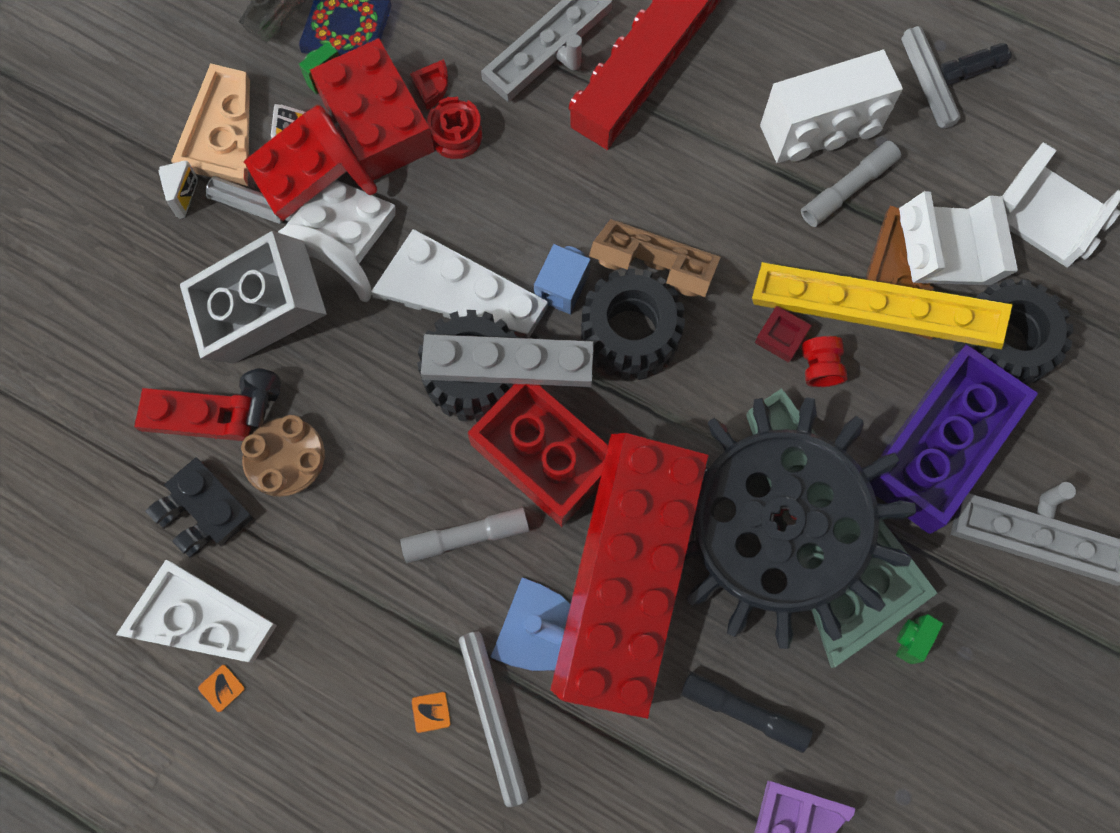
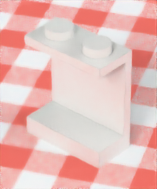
(1055, 212)
(957, 243)

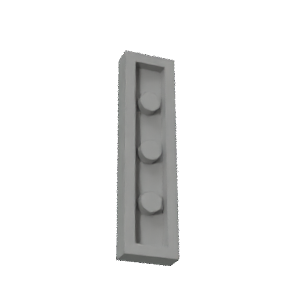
(507, 360)

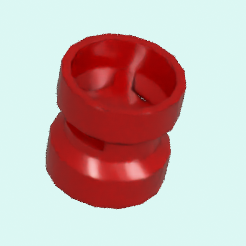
(824, 361)

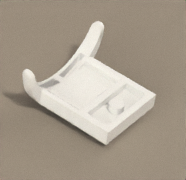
(341, 229)

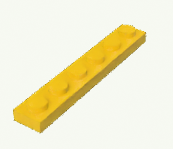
(883, 305)

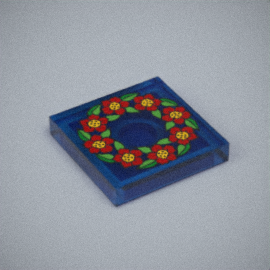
(344, 24)

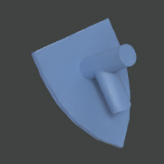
(533, 628)

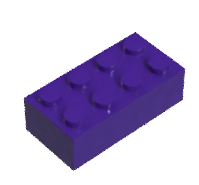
(952, 437)

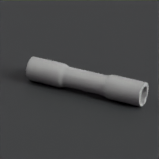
(867, 170)
(439, 541)

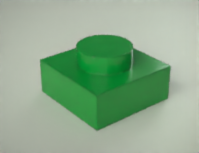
(314, 59)
(917, 638)

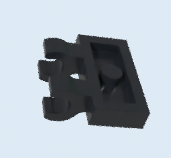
(207, 501)

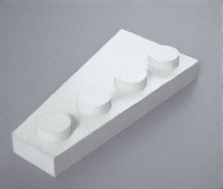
(445, 282)

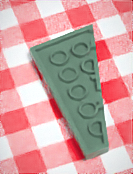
(899, 587)

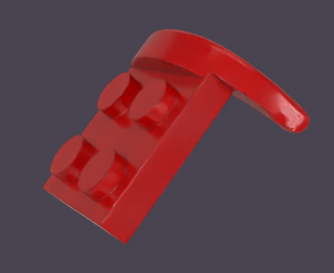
(304, 162)

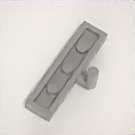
(549, 39)
(1040, 535)

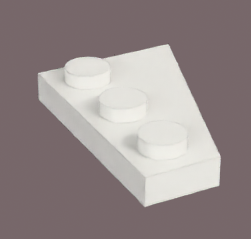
(196, 617)

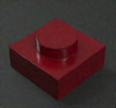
(782, 334)

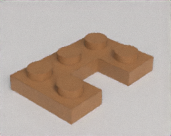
(690, 267)

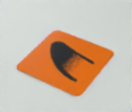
(221, 688)
(430, 712)

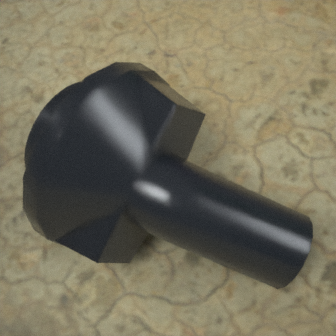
(262, 387)

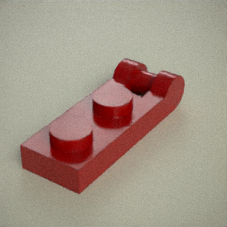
(193, 414)

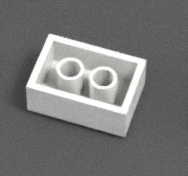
(830, 106)

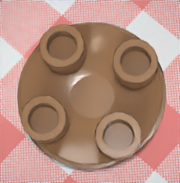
(283, 456)

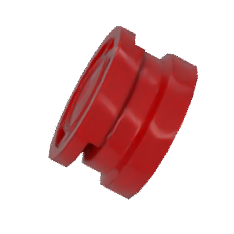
(455, 128)

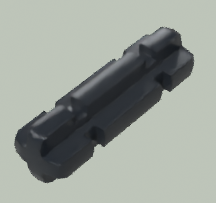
(976, 63)

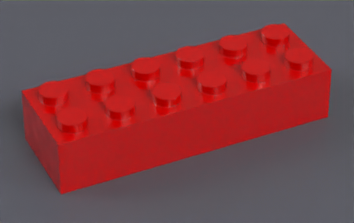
(629, 575)

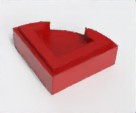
(431, 83)

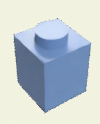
(562, 277)

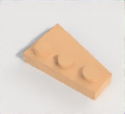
(218, 127)

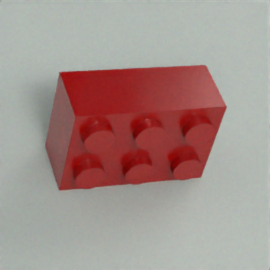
(373, 109)
(541, 450)

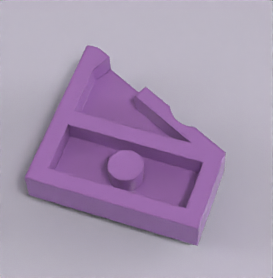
(799, 812)

